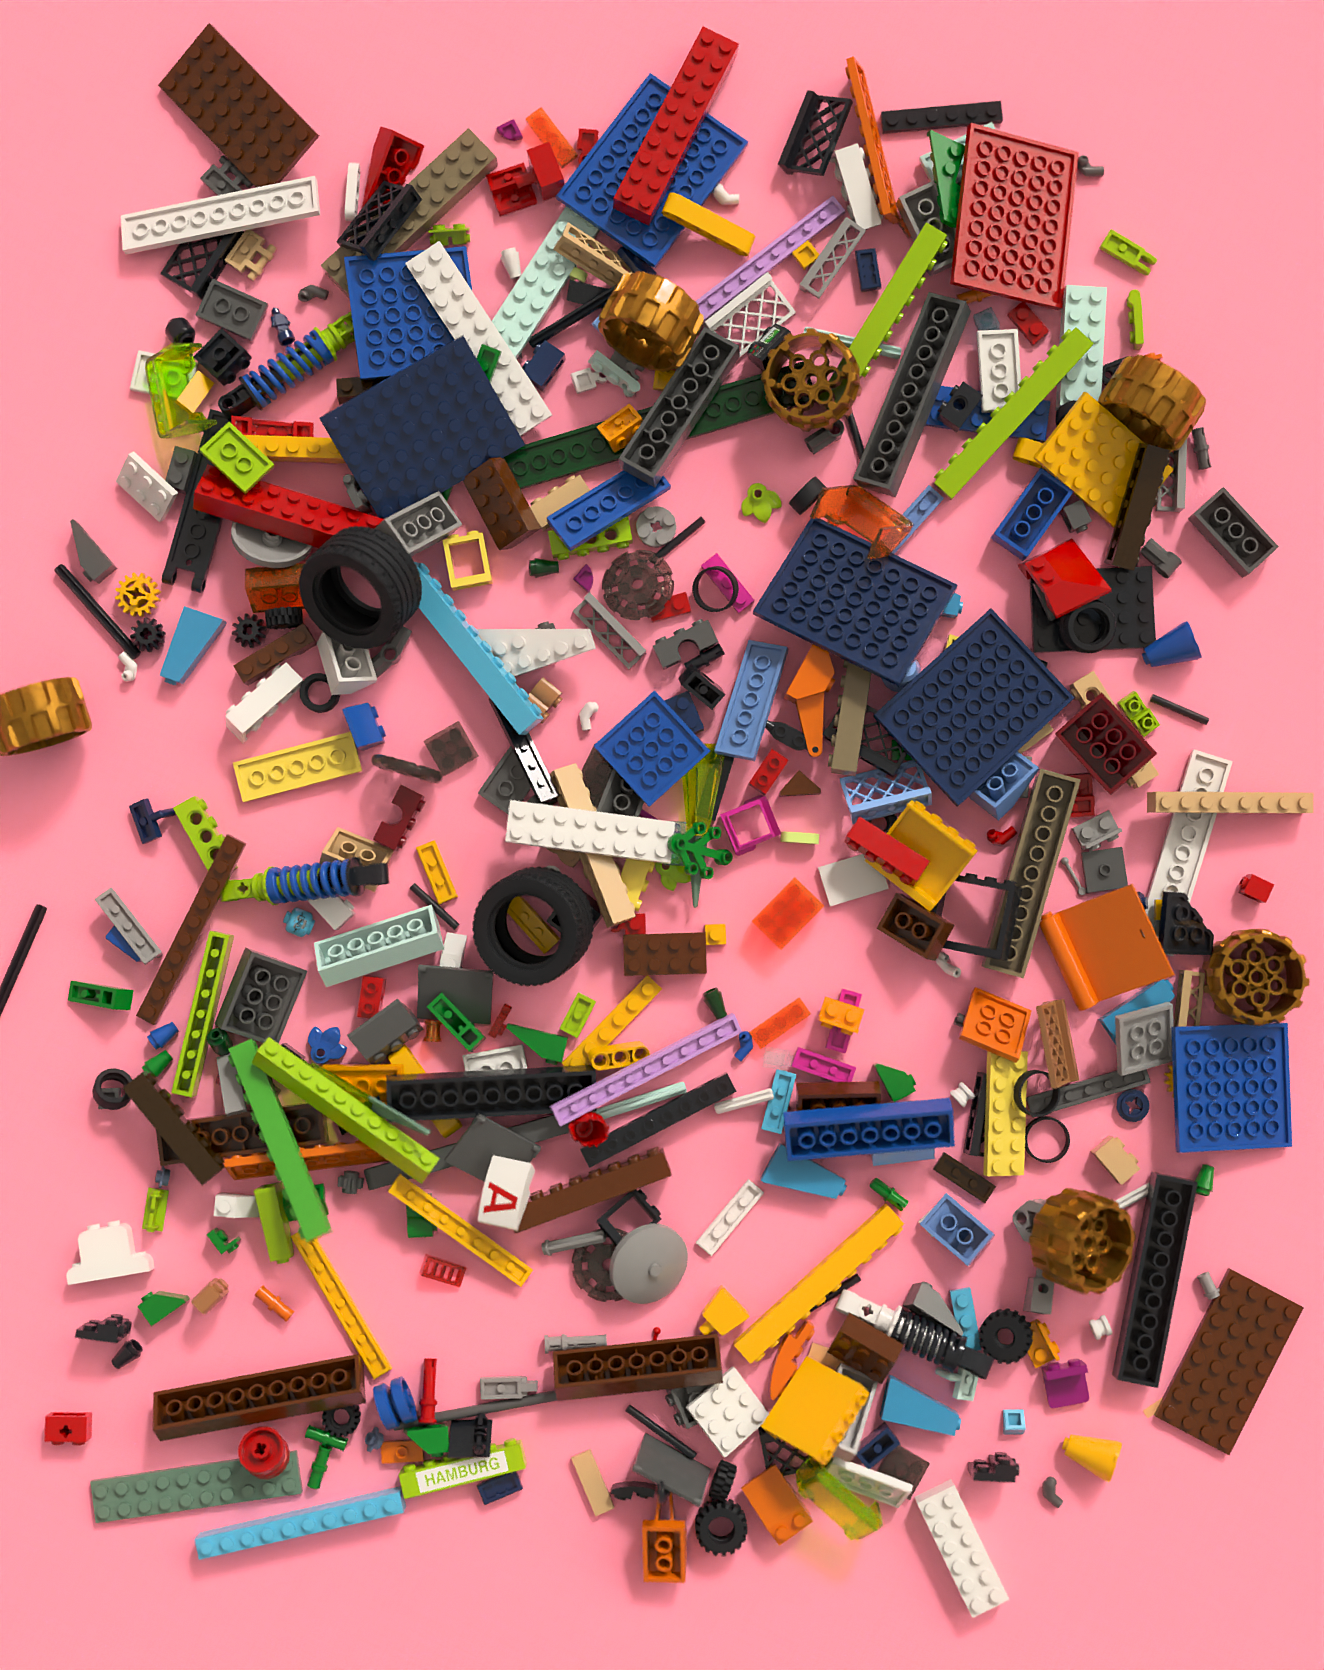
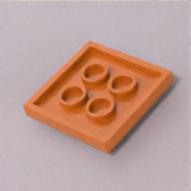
(995, 1024)

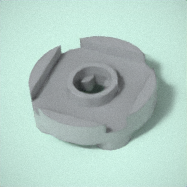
(651, 516)

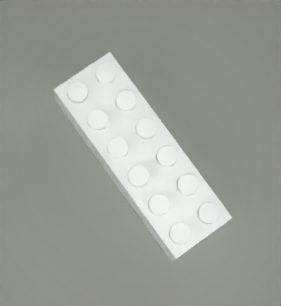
(961, 1548)

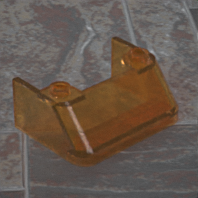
(865, 515)

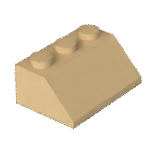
(347, 844)

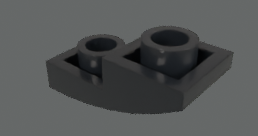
(583, 292)
(625, 1489)

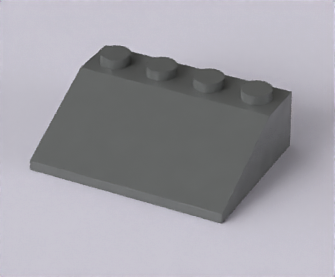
(260, 997)

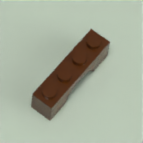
(285, 647)

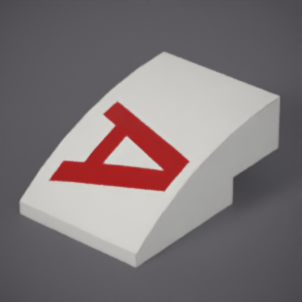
(505, 1192)

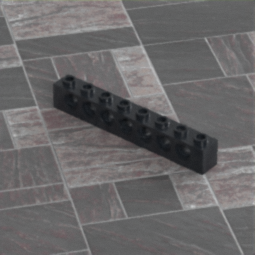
(660, 1118)

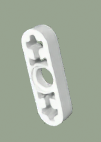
(352, 191)

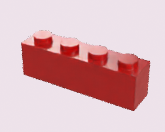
(886, 851)

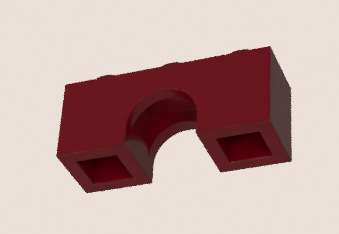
(394, 835)

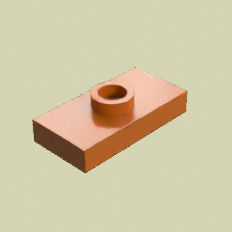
(401, 1451)

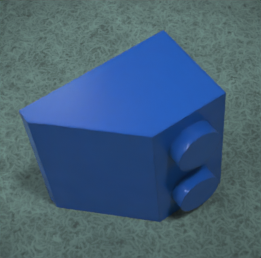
(364, 726)

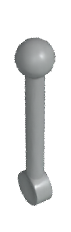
(1081, 890)

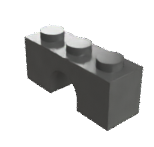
(700, 634)

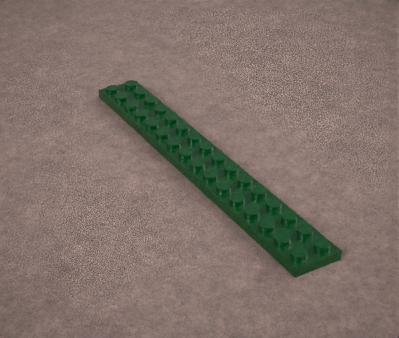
(588, 449)

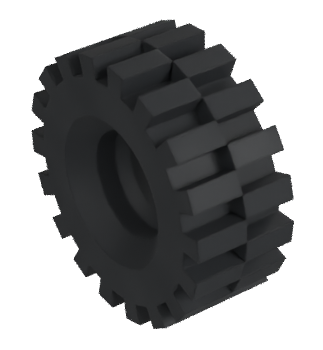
(1017, 1325)

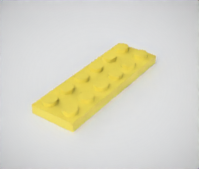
(297, 767)
(1003, 1119)

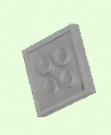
(1144, 1038)

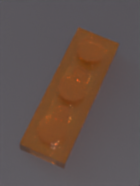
(548, 132)
(780, 1023)

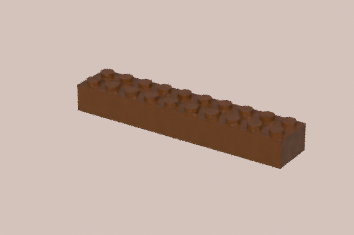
(258, 1397)

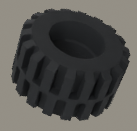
(725, 1543)

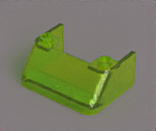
(166, 379)
(837, 1501)

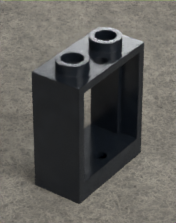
(640, 1198)

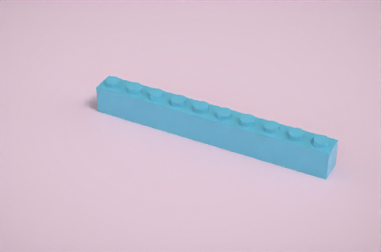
(476, 655)
(300, 1522)

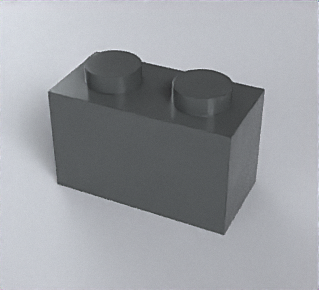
(181, 468)

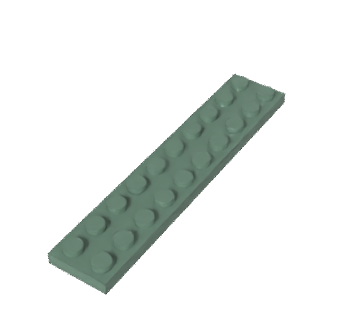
(188, 1489)

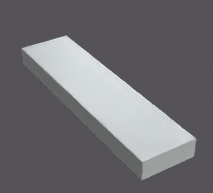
(729, 1217)

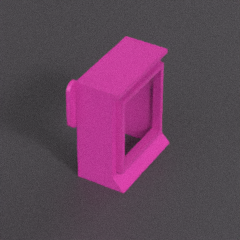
(768, 815)

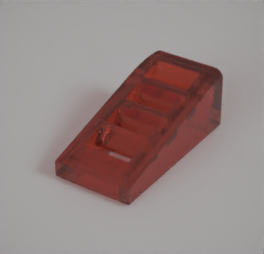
(432, 1275)

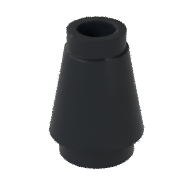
(129, 1352)

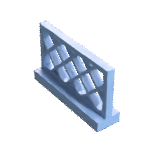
(889, 803)

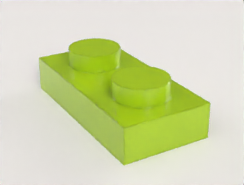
(577, 1015)

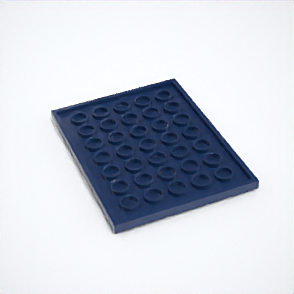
(422, 429)
(854, 605)
(973, 707)

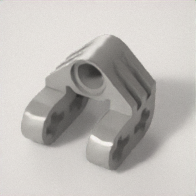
(1024, 1217)

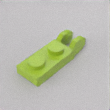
(1127, 252)
(1135, 318)

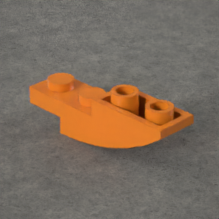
(783, 1365)

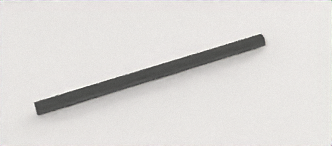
(486, 1408)

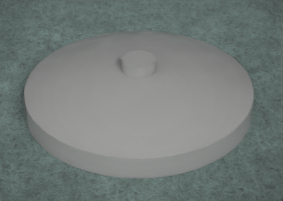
(267, 548)
(648, 1263)

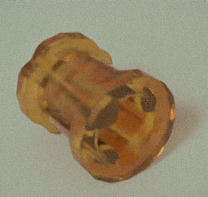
(432, 1031)

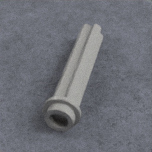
(573, 1242)

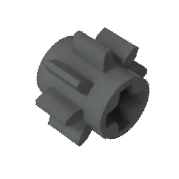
(350, 1182)

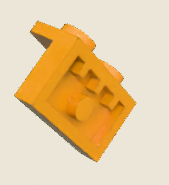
(620, 427)
(840, 1015)
(1042, 1349)

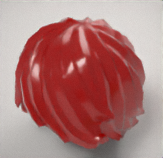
(589, 1129)

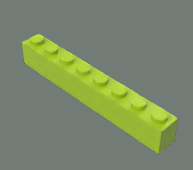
(202, 1013)

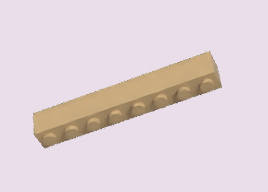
(1230, 802)
(600, 869)

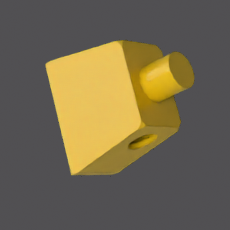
(722, 1313)

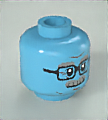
(299, 922)

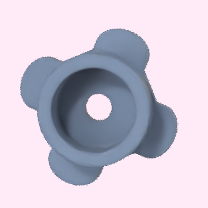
(162, 1177)
(374, 1439)

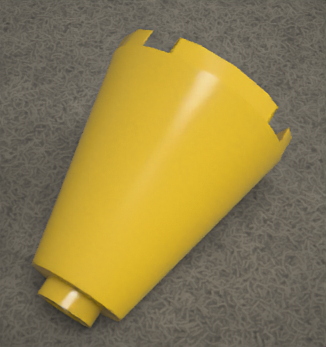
(1093, 1454)

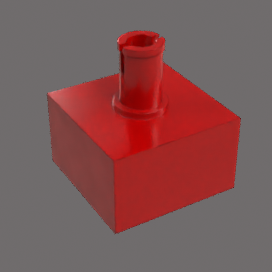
(543, 172)

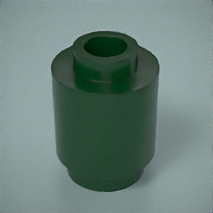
(219, 1041)

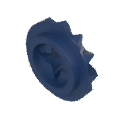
(1135, 1114)

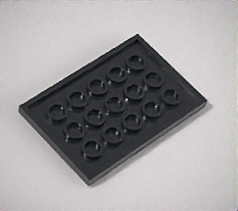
(1130, 602)

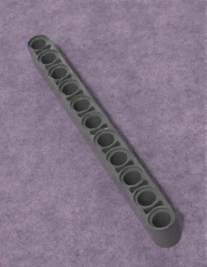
(534, 1130)

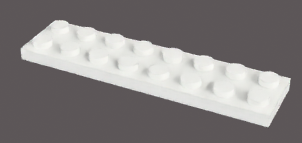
(589, 832)

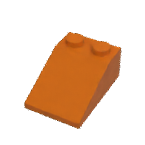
(777, 1504)

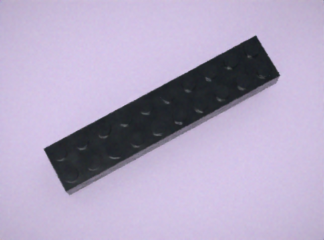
(485, 1091)
(1154, 1279)

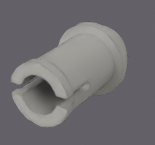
(1208, 1286)

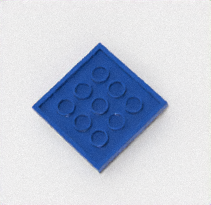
(651, 748)

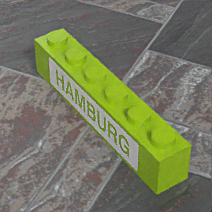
(452, 1472)

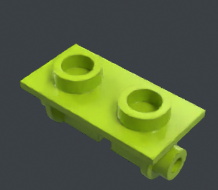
(457, 233)
(155, 1210)

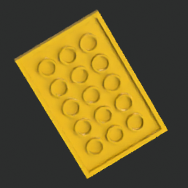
(1092, 456)

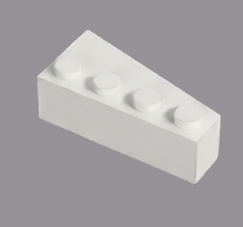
(856, 186)
(262, 701)

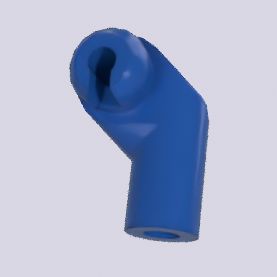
(746, 1045)

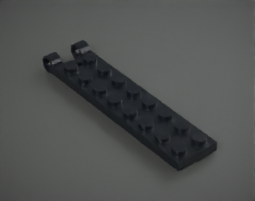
(195, 530)

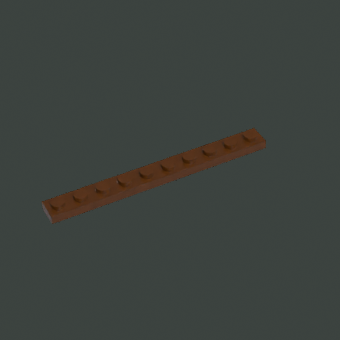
(191, 929)

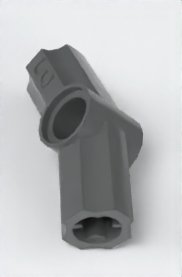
(396, 643)

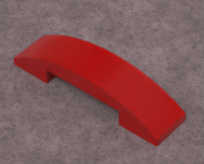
(249, 426)

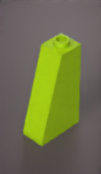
(274, 1222)

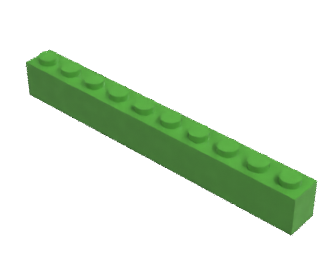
(281, 1143)

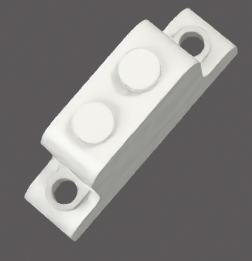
(108, 1254)

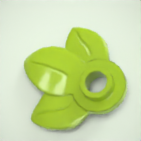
(761, 505)
(672, 875)

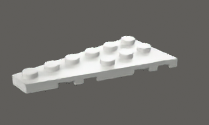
(535, 648)

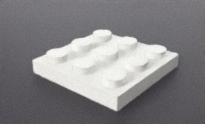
(728, 1412)

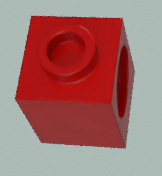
(1255, 888)

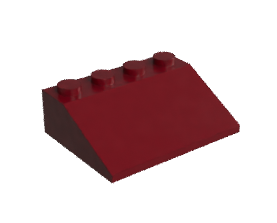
(1106, 743)

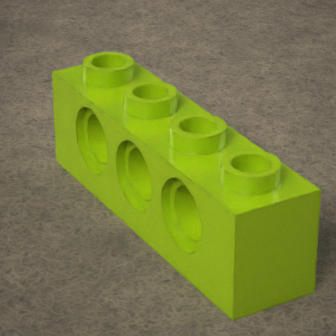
(601, 544)
(185, 812)

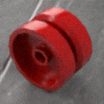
(260, 1441)

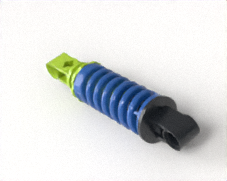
(317, 348)
(308, 882)

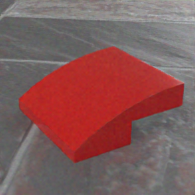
(505, 192)
(1085, 800)

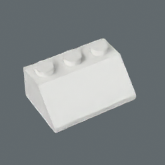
(345, 667)

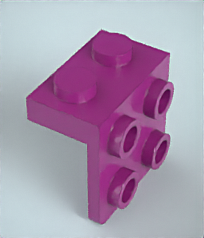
(1066, 1383)

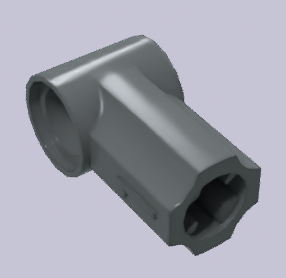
(823, 438)
(1164, 561)

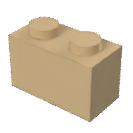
(1115, 1159)

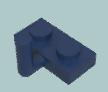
(146, 819)

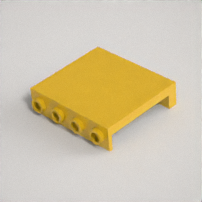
(935, 842)
(815, 1410)

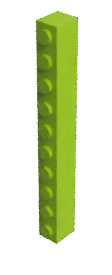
(892, 302)
(1013, 413)
(345, 1110)

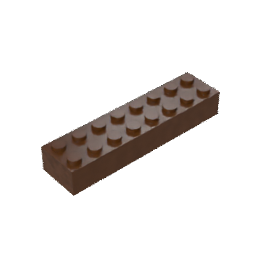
(240, 1134)
(595, 1187)
(637, 1367)

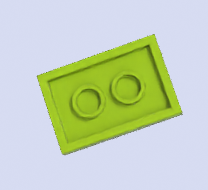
(237, 457)

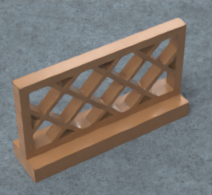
(1057, 1043)

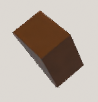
(800, 786)

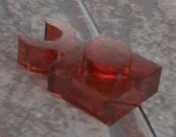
(499, 1027)

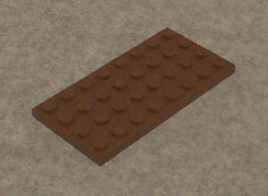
(238, 109)
(1228, 1361)

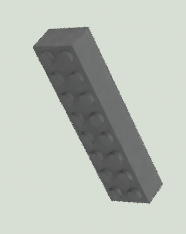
(679, 407)

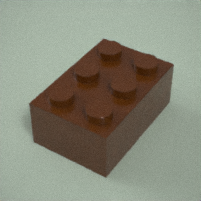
(915, 927)
(865, 1348)

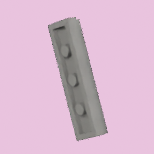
(825, 255)
(1179, 482)
(614, 625)
(128, 926)

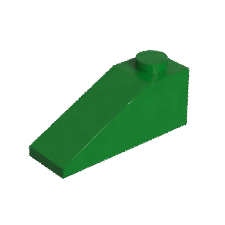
(100, 995)
(456, 1022)
(543, 1043)

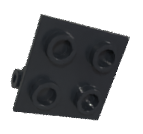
(470, 1438)

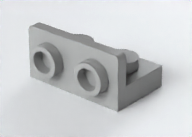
(1096, 830)

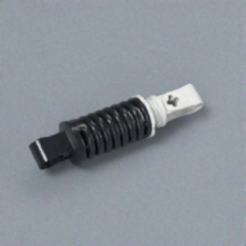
(918, 1334)

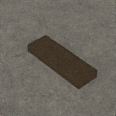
(964, 1177)

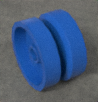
(395, 1403)

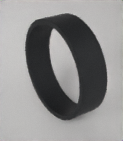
(696, 593)
(1017, 1094)
(1067, 1142)

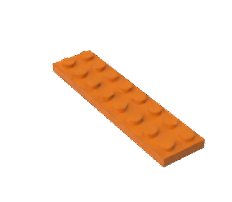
(873, 146)
(315, 1158)

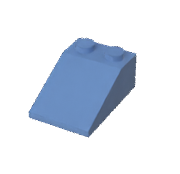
(1005, 786)
(957, 1229)

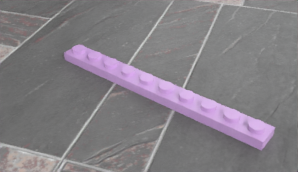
(769, 257)
(645, 1069)

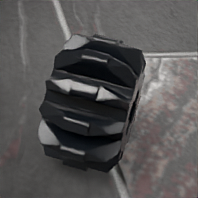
(255, 626)
(152, 640)

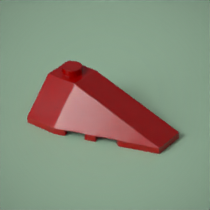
(391, 161)

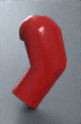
(1001, 837)

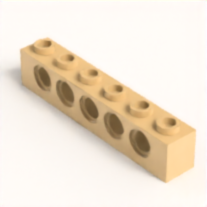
(1092, 683)

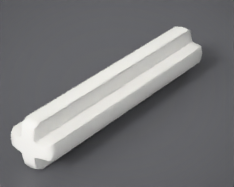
(743, 1101)
(1133, 1196)

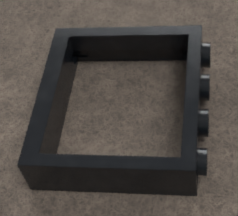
(1008, 921)

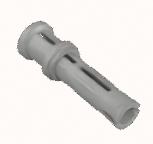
(562, 1342)

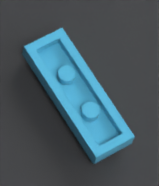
(782, 1090)
(965, 1315)

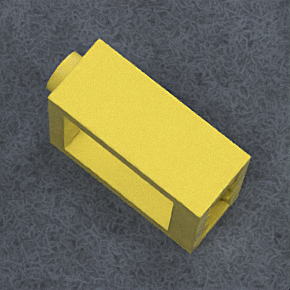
(469, 581)

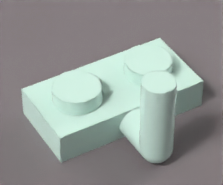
(964, 1383)

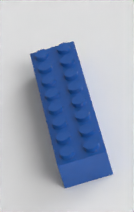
(869, 1129)

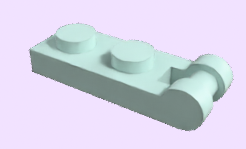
(614, 374)

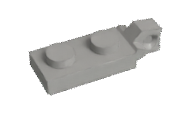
(506, 1387)

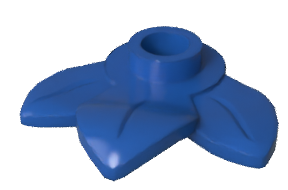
(326, 1041)

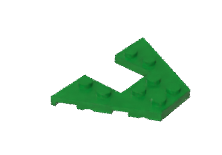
(946, 160)

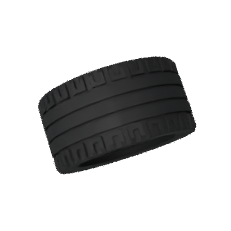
(336, 608)
(500, 950)

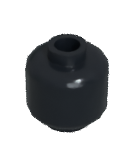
(180, 331)

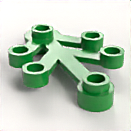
(679, 844)

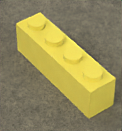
(634, 877)

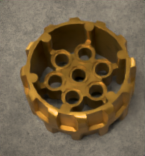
(650, 321)
(787, 350)
(1153, 401)
(42, 715)
(1285, 954)
(1082, 1241)

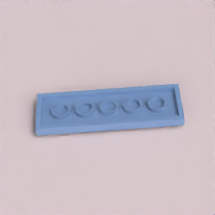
(751, 700)

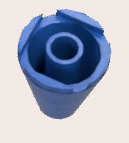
(1173, 647)

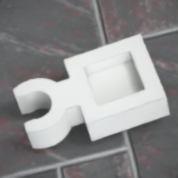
(585, 380)

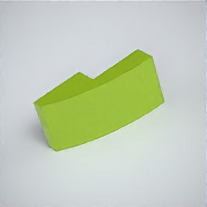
(1138, 713)

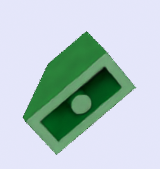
(895, 1081)
(160, 1305)
(431, 1438)

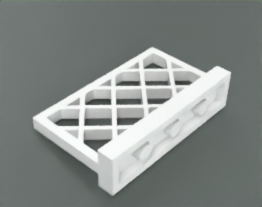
(741, 301)

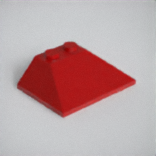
(1065, 577)

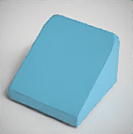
(1013, 1422)

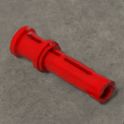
(428, 1399)

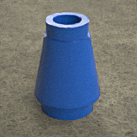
(162, 1035)

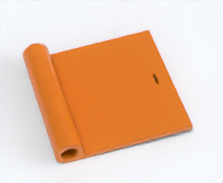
(1103, 947)

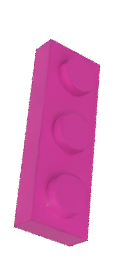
(724, 584)
(837, 1040)
(823, 1066)

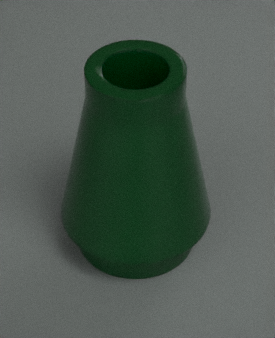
(542, 567)
(714, 1000)

